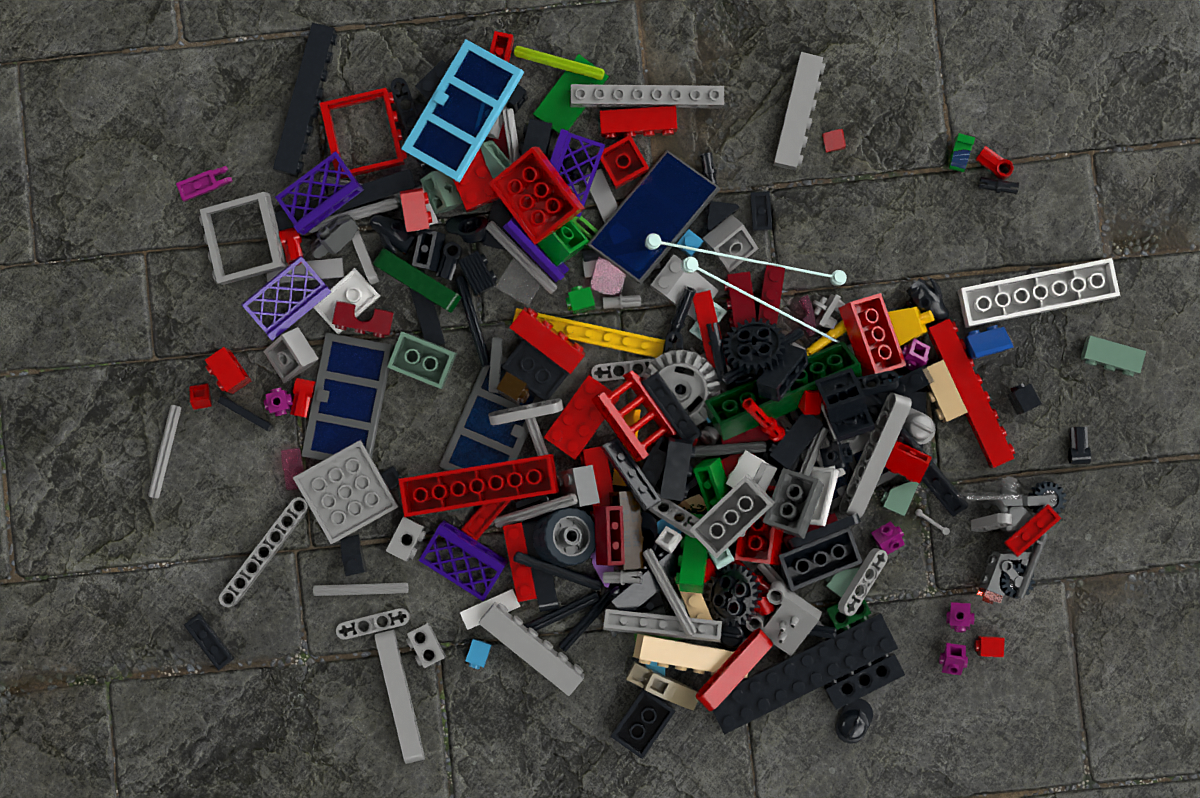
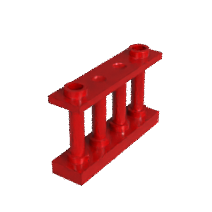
(616, 417)

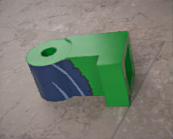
(961, 152)

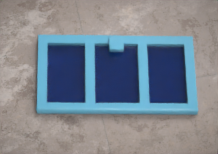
(462, 110)

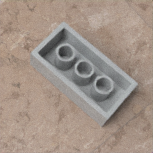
(732, 516)

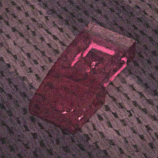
(810, 319)
(292, 466)

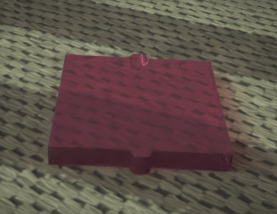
(607, 278)

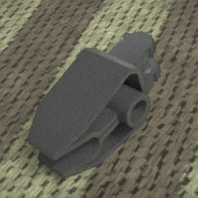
(333, 236)

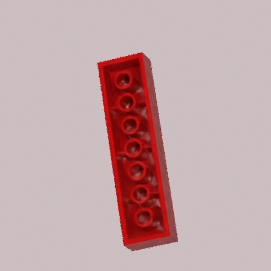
(478, 485)

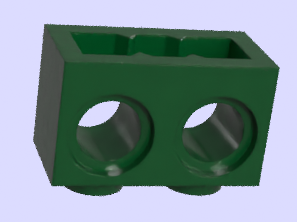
(844, 625)

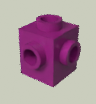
(915, 354)
(285, 402)
(888, 537)
(960, 610)
(953, 659)

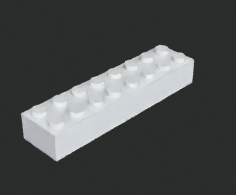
(1038, 292)

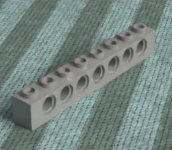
(646, 96)

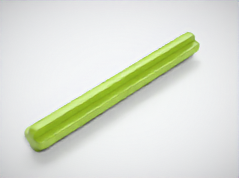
(559, 62)

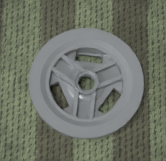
(702, 384)

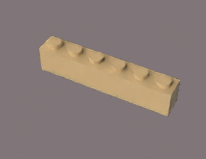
(680, 654)

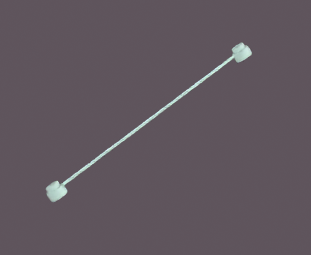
(653, 241)
(690, 265)

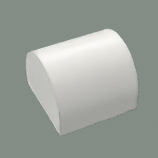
(668, 539)

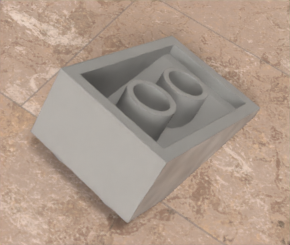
(672, 281)

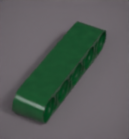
(417, 280)

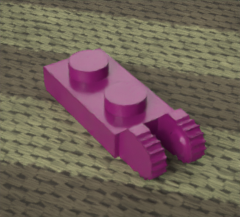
(202, 183)

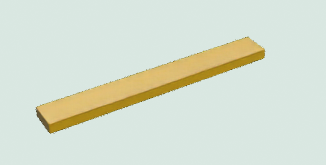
(605, 336)

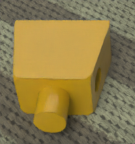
(910, 323)

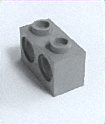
(431, 643)

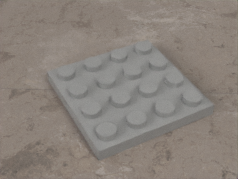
(345, 492)

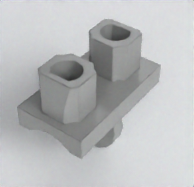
(824, 318)

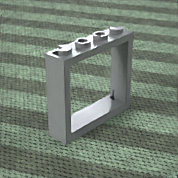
(272, 233)

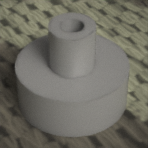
(709, 436)

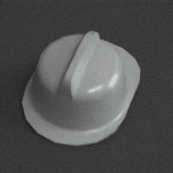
(919, 426)

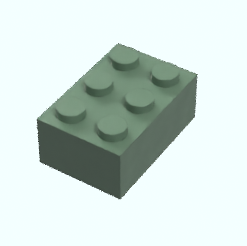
(422, 360)

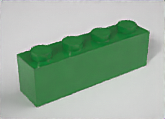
(711, 481)
(692, 564)

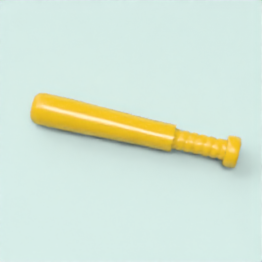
(822, 342)

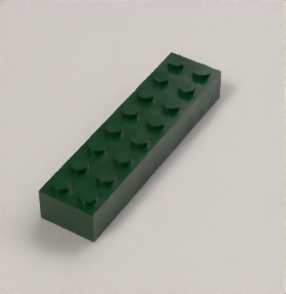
(732, 419)

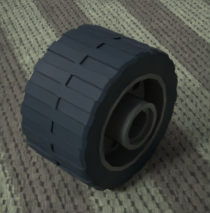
(565, 537)

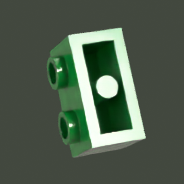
(580, 300)

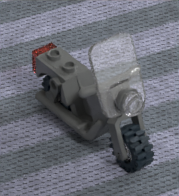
(1001, 574)

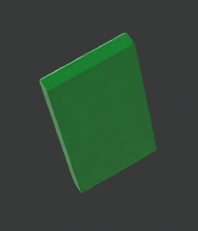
(556, 105)

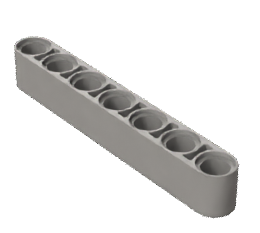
(875, 455)
(256, 557)
(399, 696)

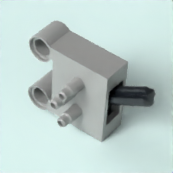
(790, 620)

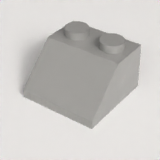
(732, 239)
(290, 354)

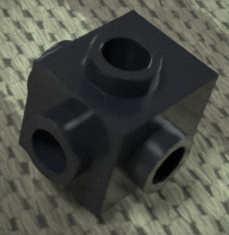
(836, 455)

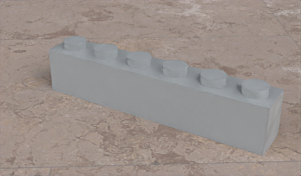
(798, 111)
(531, 648)

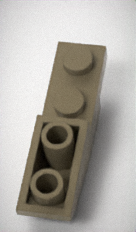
(662, 686)

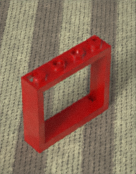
(326, 108)

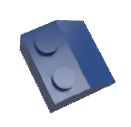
(987, 342)

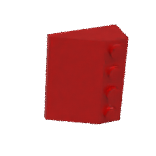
(536, 195)

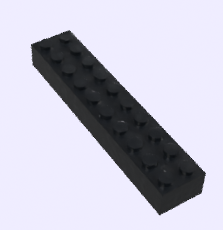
(805, 672)

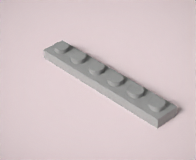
(660, 625)

